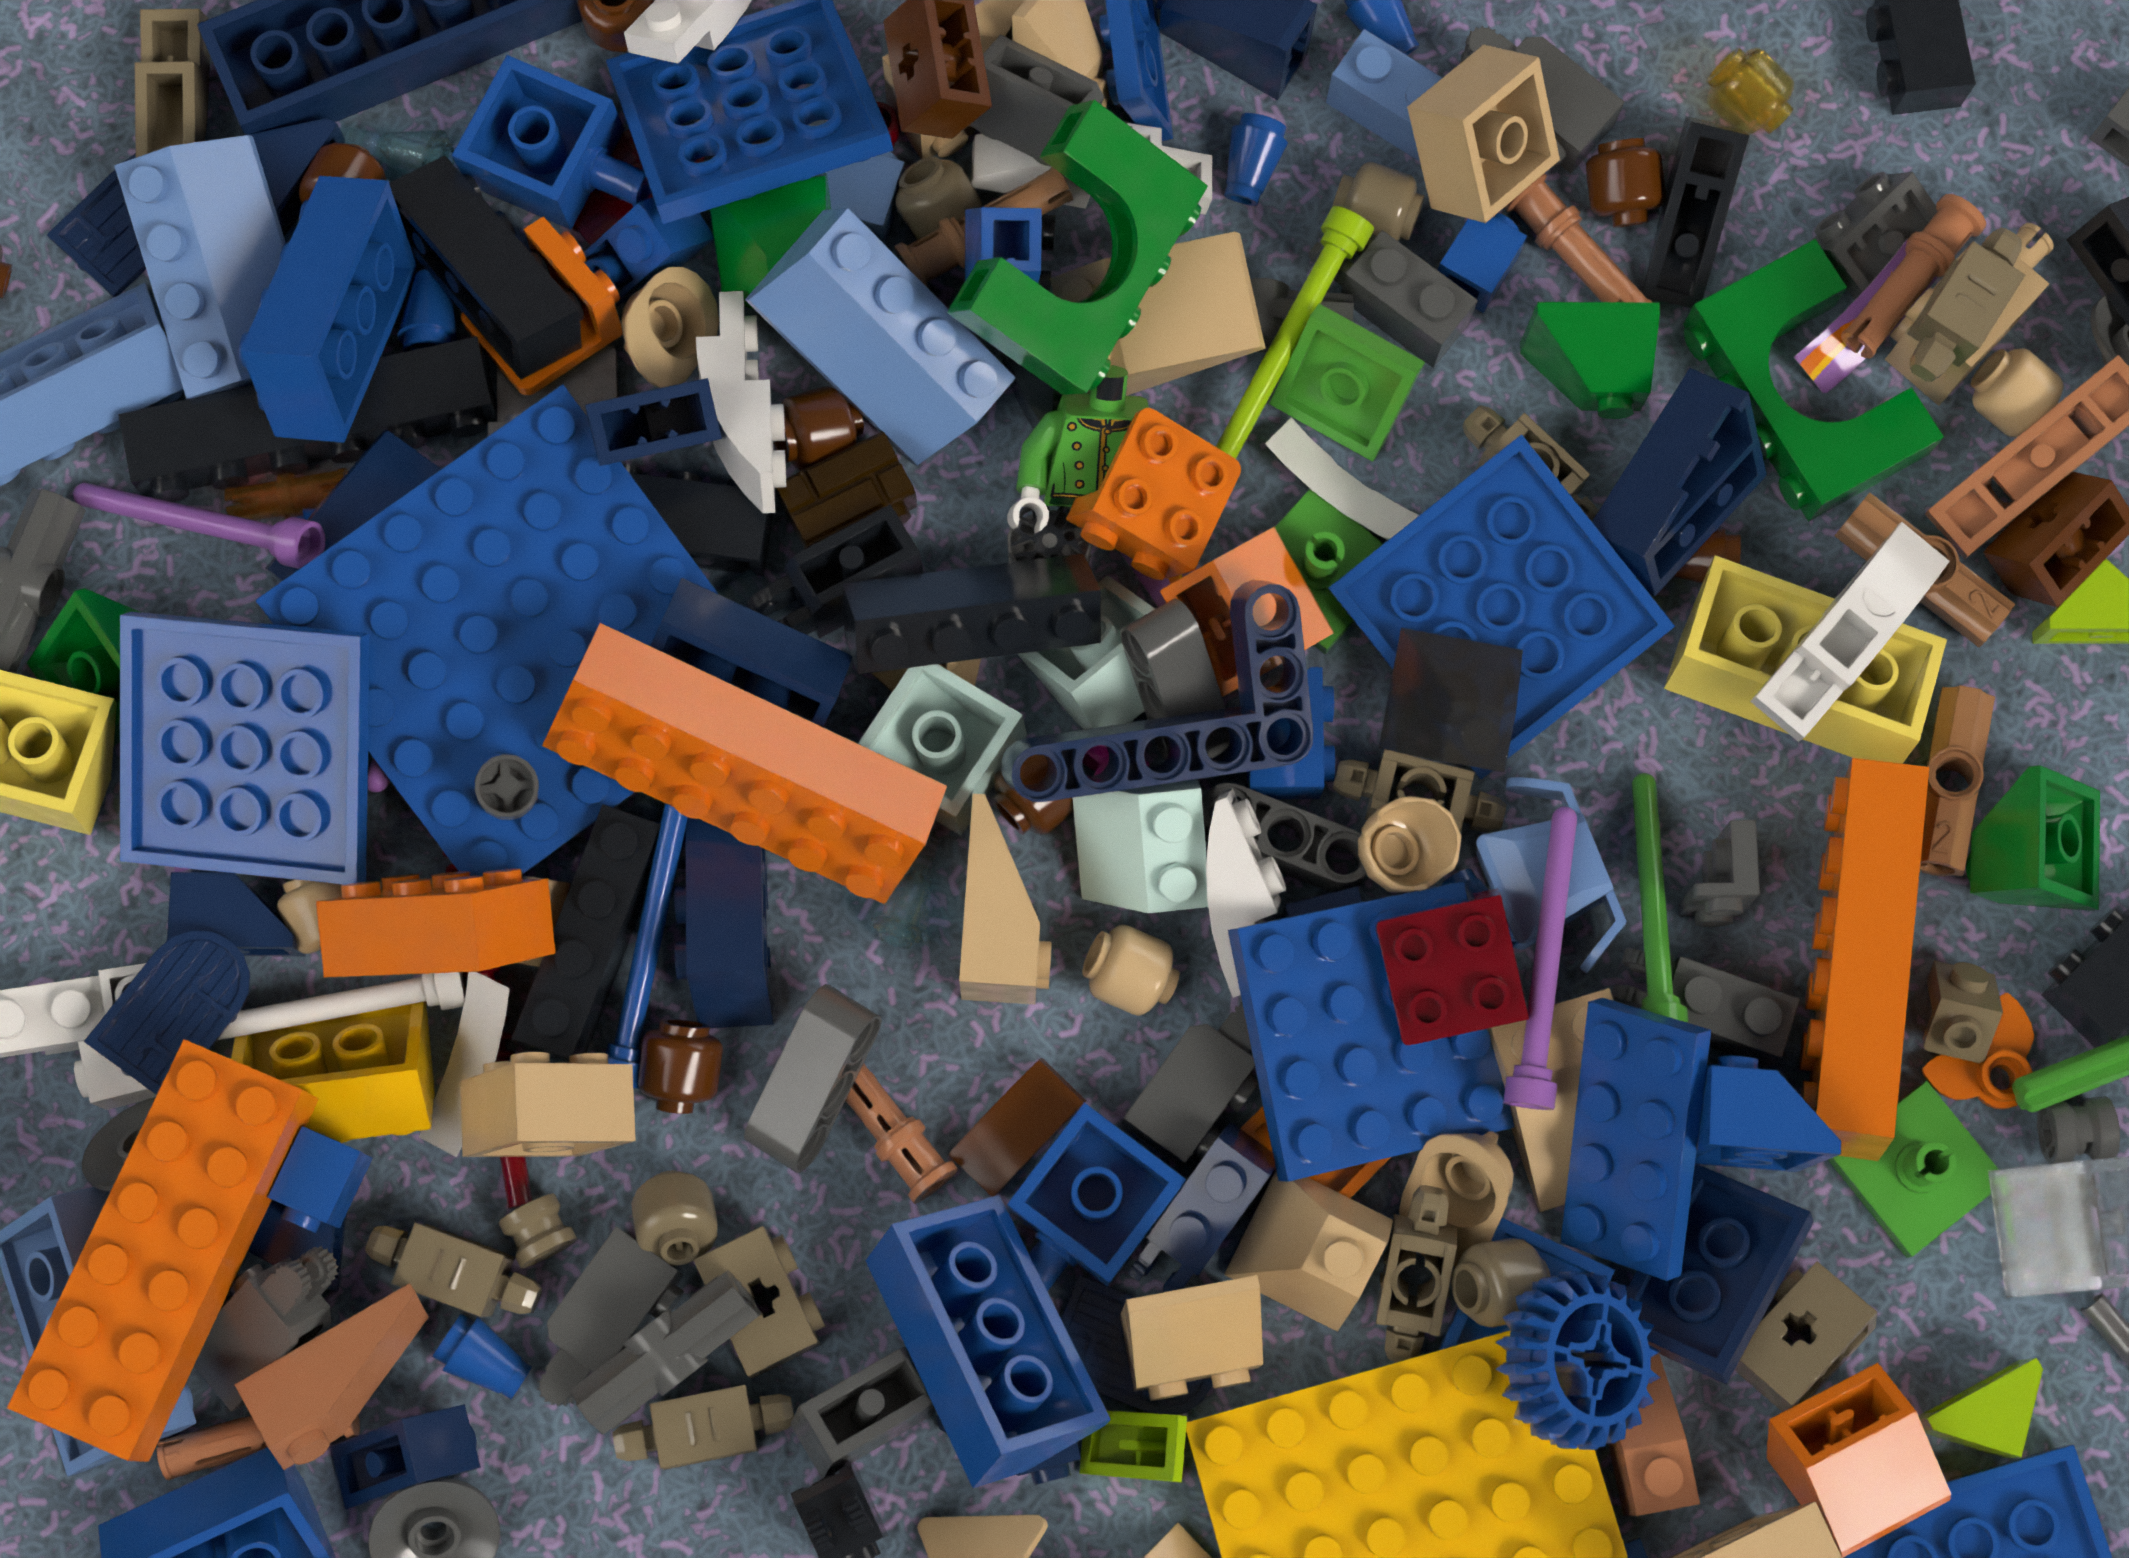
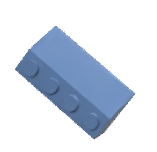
(206, 249)
(879, 336)
(83, 377)
(36, 1264)

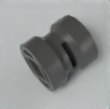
(506, 777)
(2076, 1130)

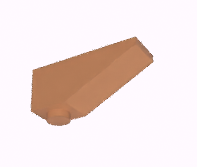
(325, 1383)
(1654, 1458)

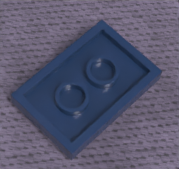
(1731, 1270)

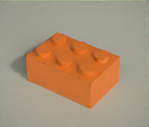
(436, 926)

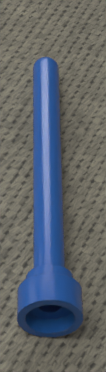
(648, 942)

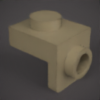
(1963, 1011)

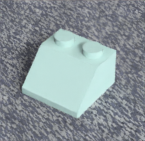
(1096, 678)
(946, 733)
(1143, 847)

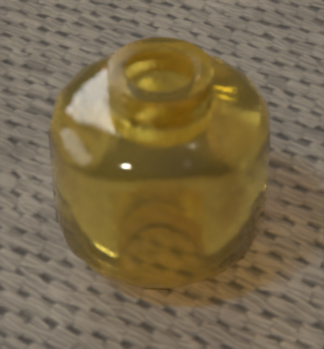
(1750, 91)

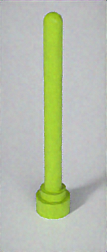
(1343, 236)

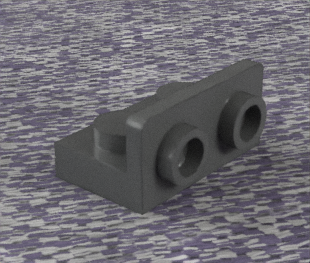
(1874, 227)
(1728, 876)

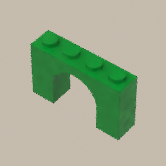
(1147, 207)
(1815, 459)

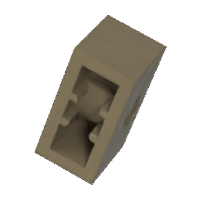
(1837, 1325)
(792, 1327)

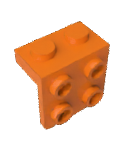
(594, 291)
(1158, 497)

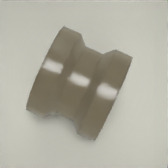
(537, 1230)

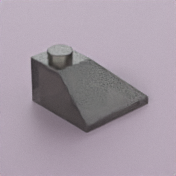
(1452, 700)

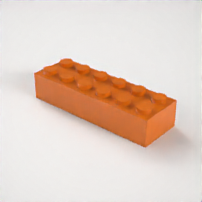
(744, 765)
(1866, 952)
(162, 1254)

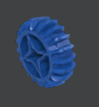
(1556, 1390)

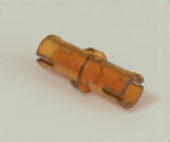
(282, 497)

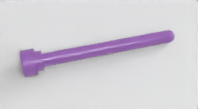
(290, 541)
(1531, 1080)

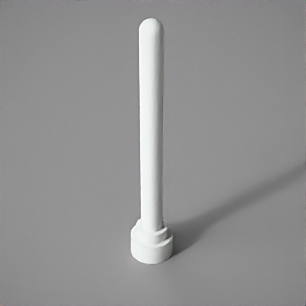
(434, 988)

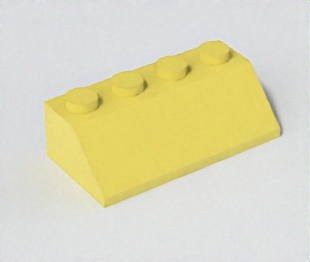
(1750, 625)
(54, 752)

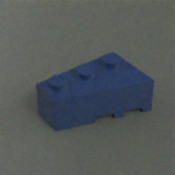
(1683, 479)
(725, 927)

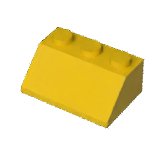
(363, 1067)

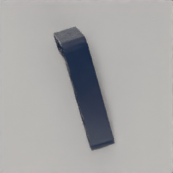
(1189, 732)

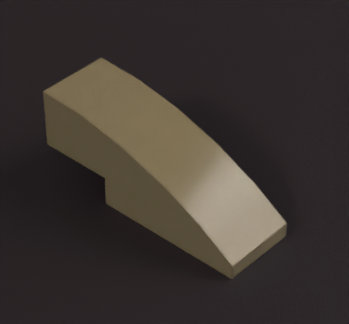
(171, 80)

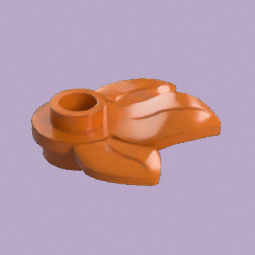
(2009, 1048)

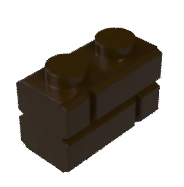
(846, 490)

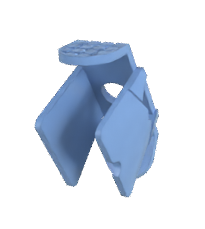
(1517, 863)

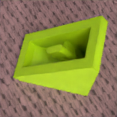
(2092, 613)
(1991, 1413)
(1136, 1447)

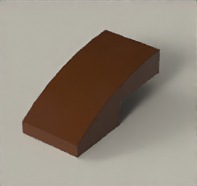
(1017, 1127)

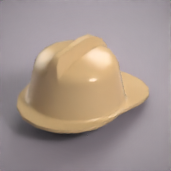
(664, 322)
(1475, 1181)

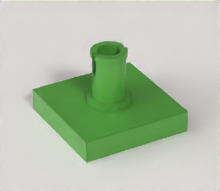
(1346, 382)
(1325, 549)
(1924, 1177)

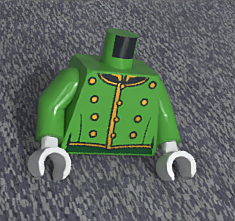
(1074, 447)

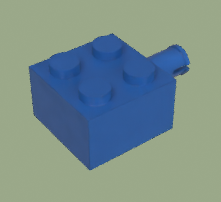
(546, 145)
(1092, 1199)

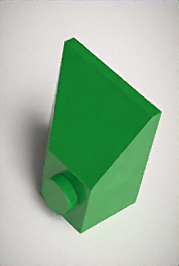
(761, 229)
(1595, 352)
(84, 648)
(2039, 844)

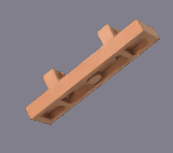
(2036, 460)

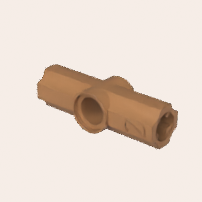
(1955, 596)
(1956, 746)

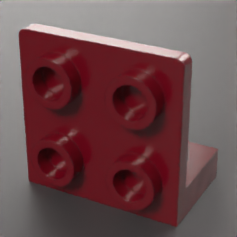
(1452, 969)

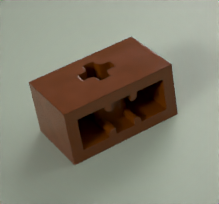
(937, 66)
(2060, 539)

